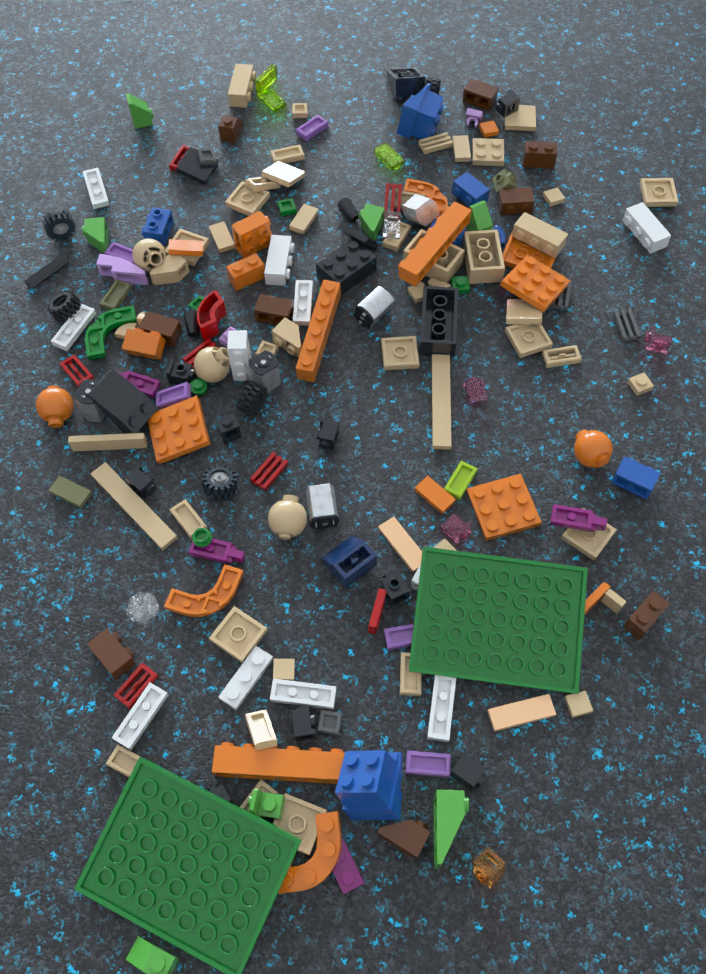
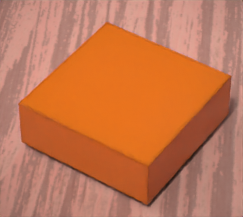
(488, 129)

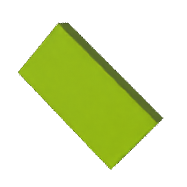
(460, 480)

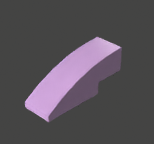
(121, 270)

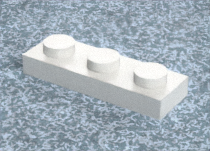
(96, 188)
(303, 302)
(73, 328)
(246, 678)
(303, 694)
(441, 708)
(140, 716)

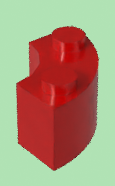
(209, 314)

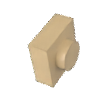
(640, 384)

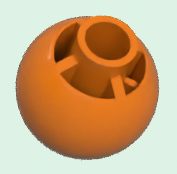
(54, 406)
(592, 448)

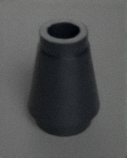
(348, 209)
(191, 323)

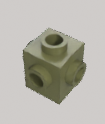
(504, 180)

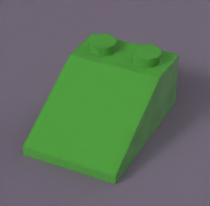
(449, 811)

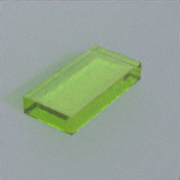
(266, 78)
(271, 99)
(389, 156)

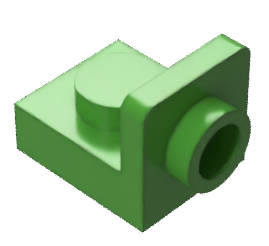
(266, 804)

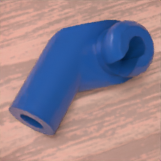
(502, 235)

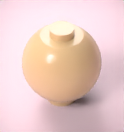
(148, 254)
(212, 364)
(287, 517)

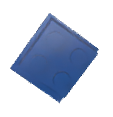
(421, 114)
(371, 785)

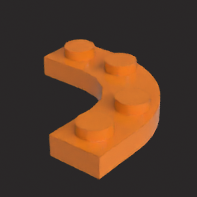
(430, 191)
(209, 602)
(324, 859)

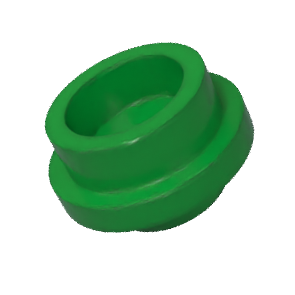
(198, 387)
(202, 537)

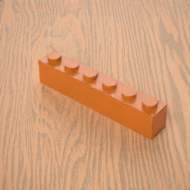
(434, 243)
(318, 331)
(277, 764)

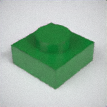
(461, 283)

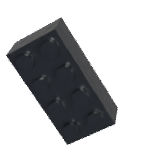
(438, 321)

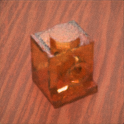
(485, 871)

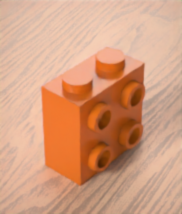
(252, 234)

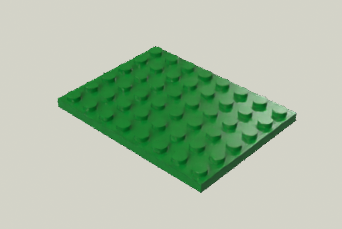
(499, 620)
(189, 866)

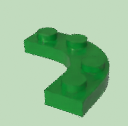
(106, 322)

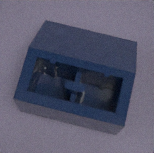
(350, 560)

